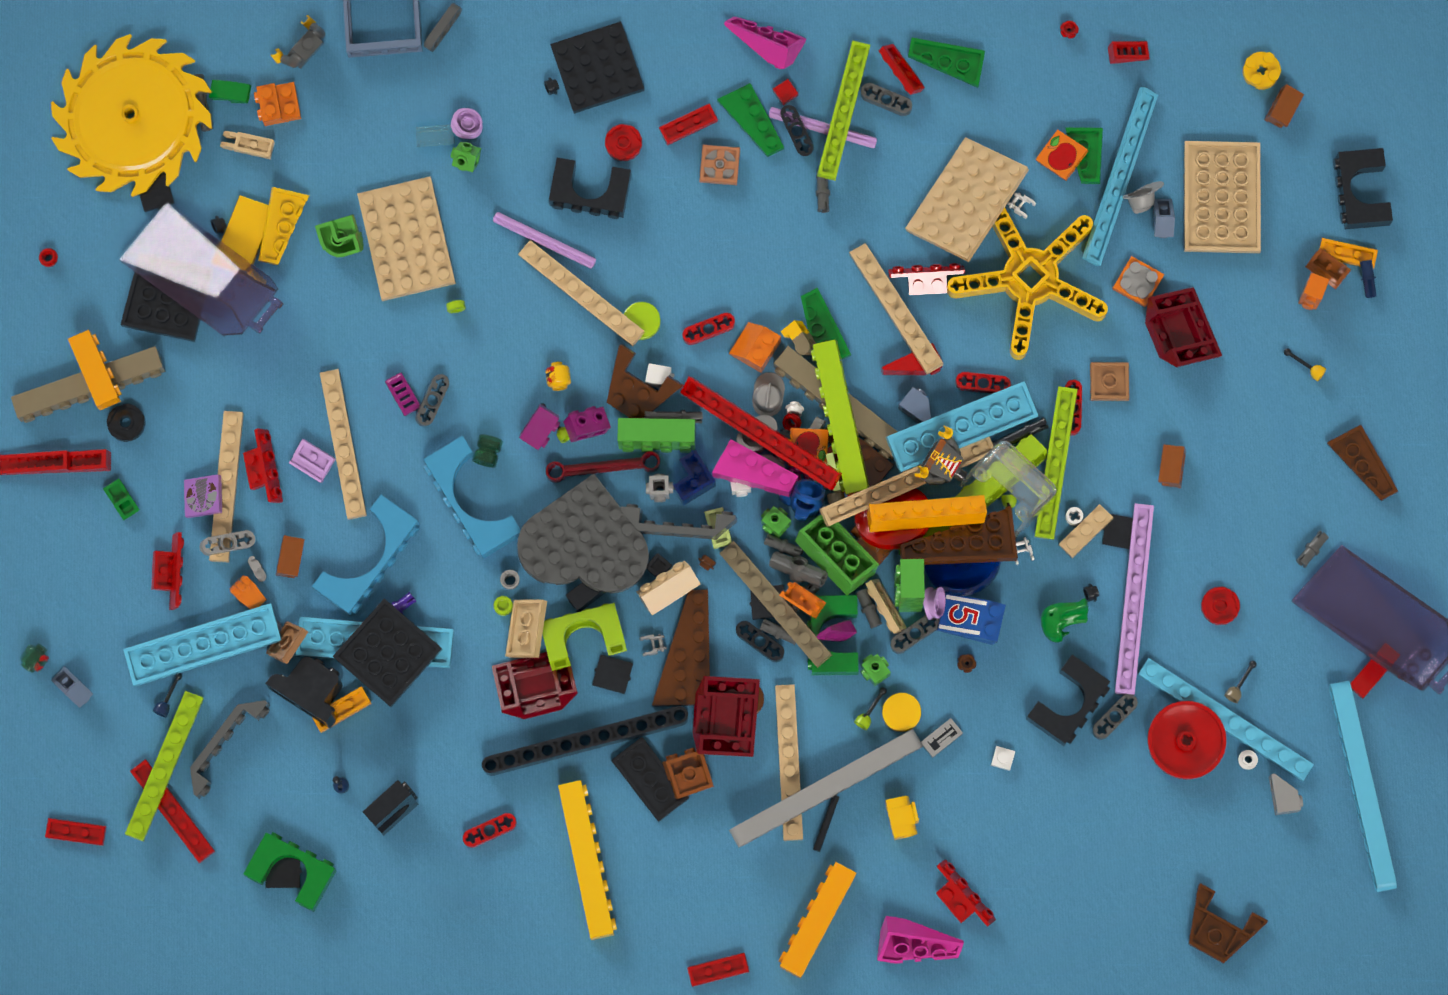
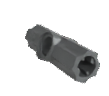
(798, 569)

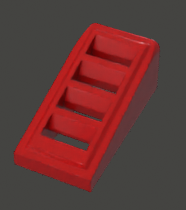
(1119, 57)

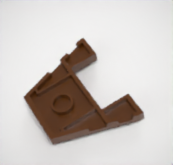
(633, 395)
(1215, 935)

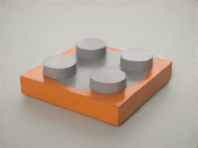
(1138, 281)

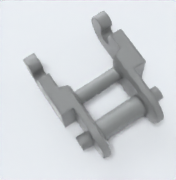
(257, 569)
(654, 651)

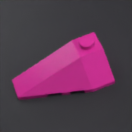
(772, 46)
(908, 940)

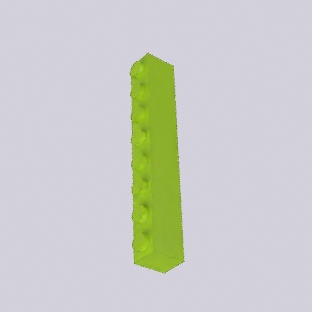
(841, 417)
(992, 489)

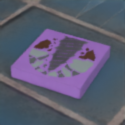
(203, 496)

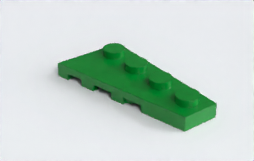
(950, 59)
(749, 113)
(821, 323)

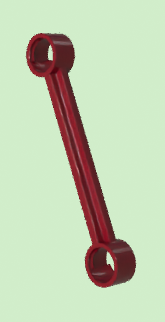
(603, 466)

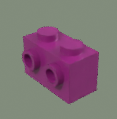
(587, 423)
(539, 427)

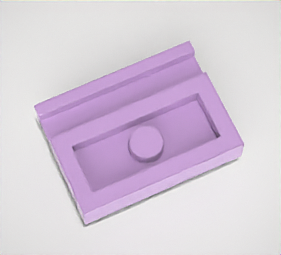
(312, 460)

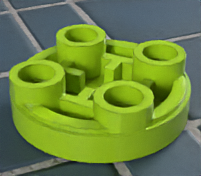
(644, 316)

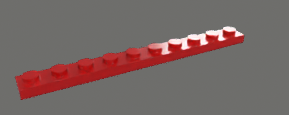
(761, 433)

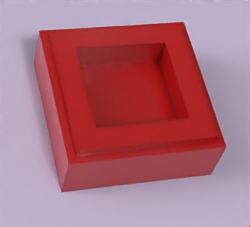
(785, 92)

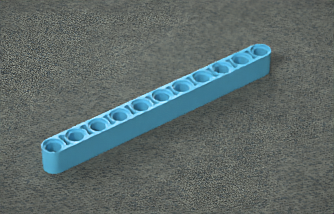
(1362, 786)

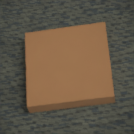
(1109, 381)
(291, 639)

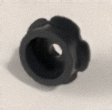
(551, 86)
(218, 225)
(1091, 592)

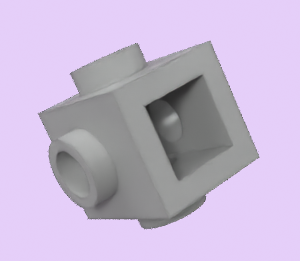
(657, 481)

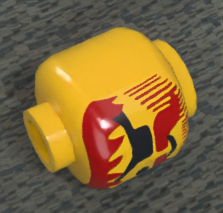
(558, 376)

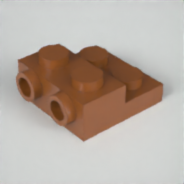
(687, 773)

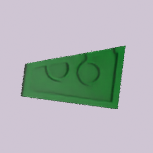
(1090, 166)

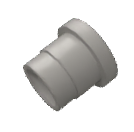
(509, 573)

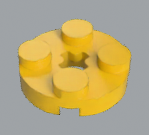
(1255, 78)

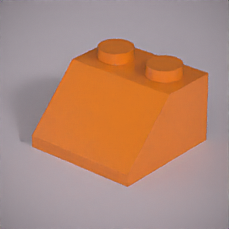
(755, 346)

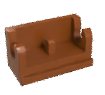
(1284, 106)
(1329, 267)
(1172, 466)
(290, 557)

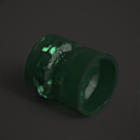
(487, 451)

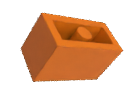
(1313, 291)

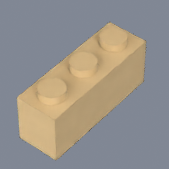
(668, 587)

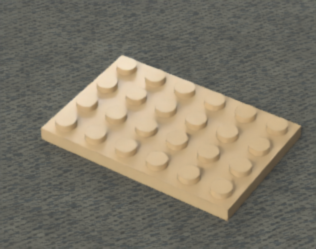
(1222, 197)
(967, 199)
(406, 238)

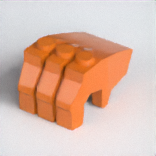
(247, 593)

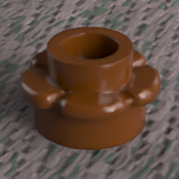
(706, 562)
(966, 658)

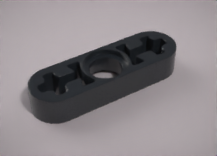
(789, 128)
(751, 628)

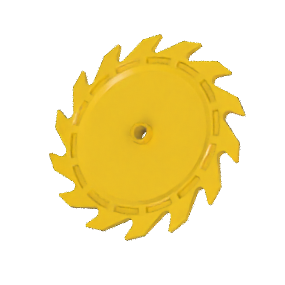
(150, 140)

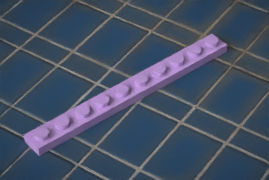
(1134, 599)

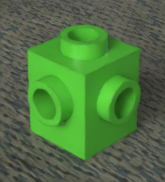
(465, 156)
(778, 527)
(878, 675)

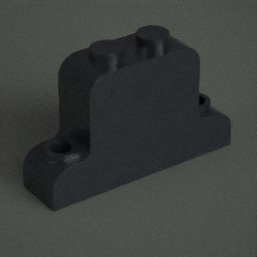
(310, 689)

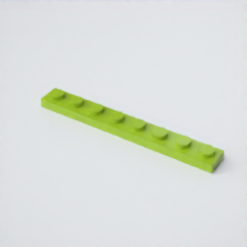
(843, 110)
(1057, 459)
(164, 766)

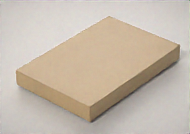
(526, 628)

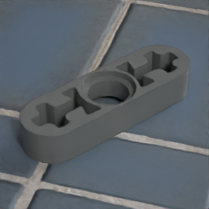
(442, 27)
(875, 89)
(433, 385)
(900, 637)
(1128, 710)

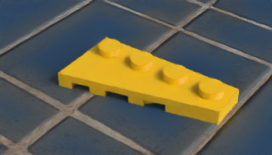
(281, 218)

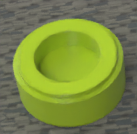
(456, 306)
(503, 605)

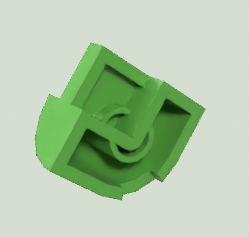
(340, 236)

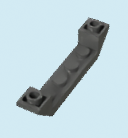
(723, 522)
(255, 709)

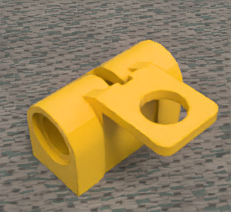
(902, 817)

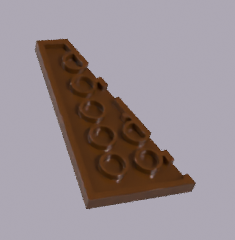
(967, 543)
(688, 654)

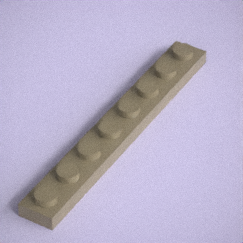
(775, 604)

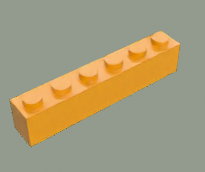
(926, 513)
(817, 920)

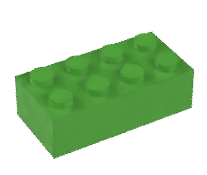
(656, 434)
(837, 554)
(909, 585)

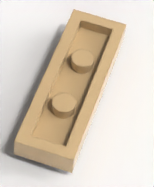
(1085, 531)
(885, 606)

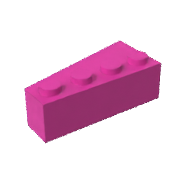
(751, 469)

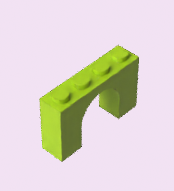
(601, 618)

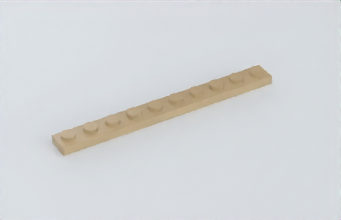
(894, 486)

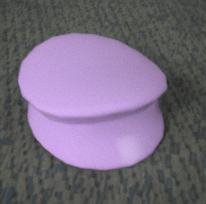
(466, 123)
(934, 602)

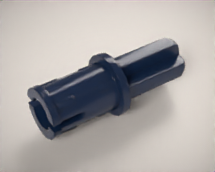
(1368, 278)

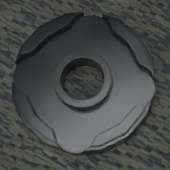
(128, 433)

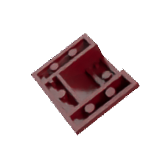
(1180, 328)
(531, 688)
(726, 716)

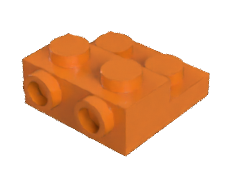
(277, 103)

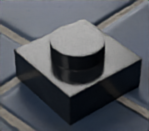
(658, 565)

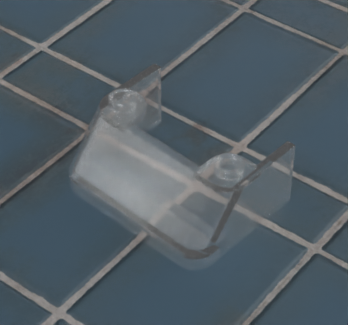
(1018, 477)

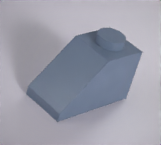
(1163, 218)
(916, 405)
(72, 687)

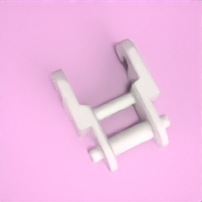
(1024, 199)
(1028, 549)

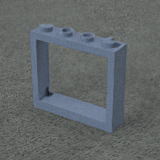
(383, 47)

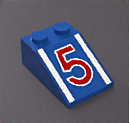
(972, 618)

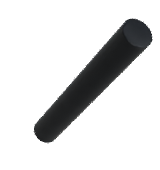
(826, 823)

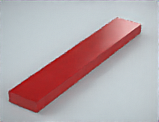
(177, 817)

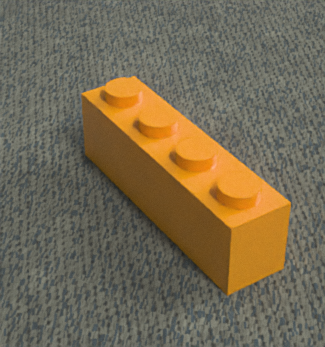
(94, 369)

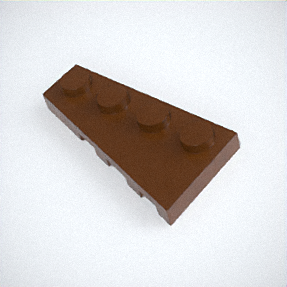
(1364, 461)
(875, 464)

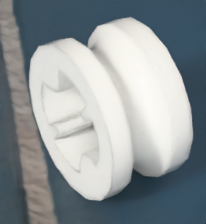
(1068, 518)

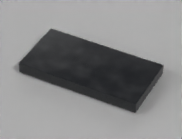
(648, 779)

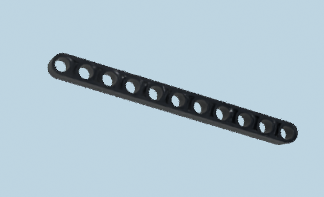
(575, 739)

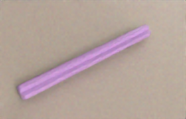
(823, 127)
(544, 240)

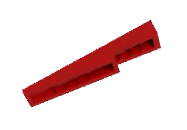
(55, 462)

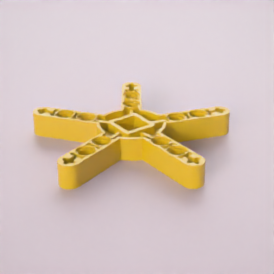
(1047, 288)

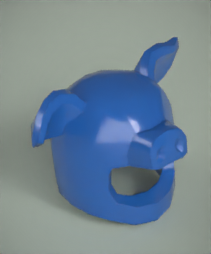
(805, 499)

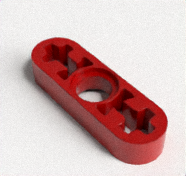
(723, 328)
(969, 377)
(1077, 421)
(500, 819)

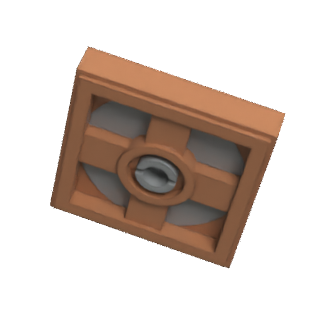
(719, 165)

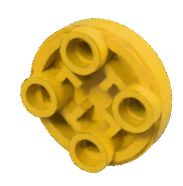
(901, 712)

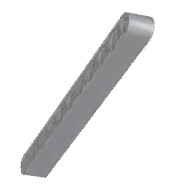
(825, 788)

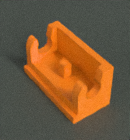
(803, 599)

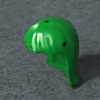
(1061, 615)

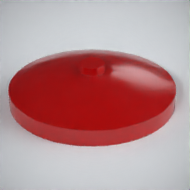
(894, 538)
(1186, 740)

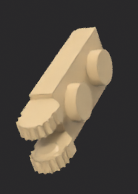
(249, 144)

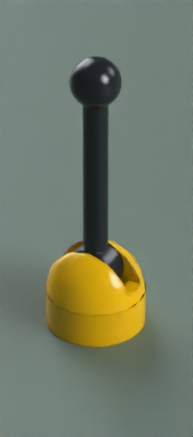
(1316, 371)

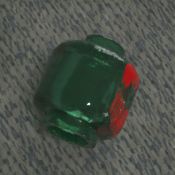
(34, 658)

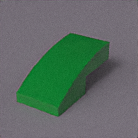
(231, 91)
(121, 499)

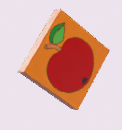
(1061, 155)
(812, 440)

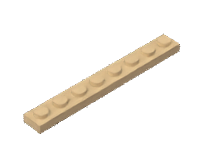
(581, 293)
(896, 308)
(343, 444)
(228, 470)
(788, 755)

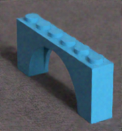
(486, 535)
(350, 592)

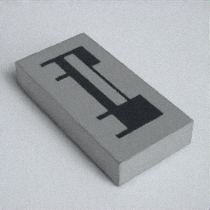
(941, 738)

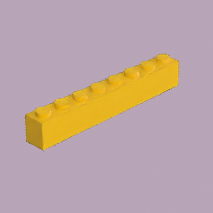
(586, 860)

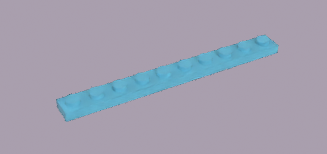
(1120, 176)
(1233, 724)

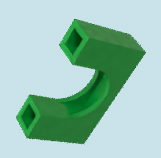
(836, 607)
(274, 849)

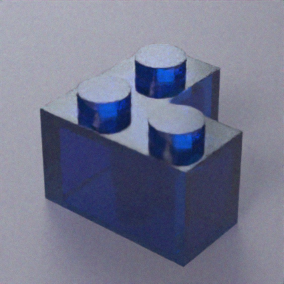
(697, 481)

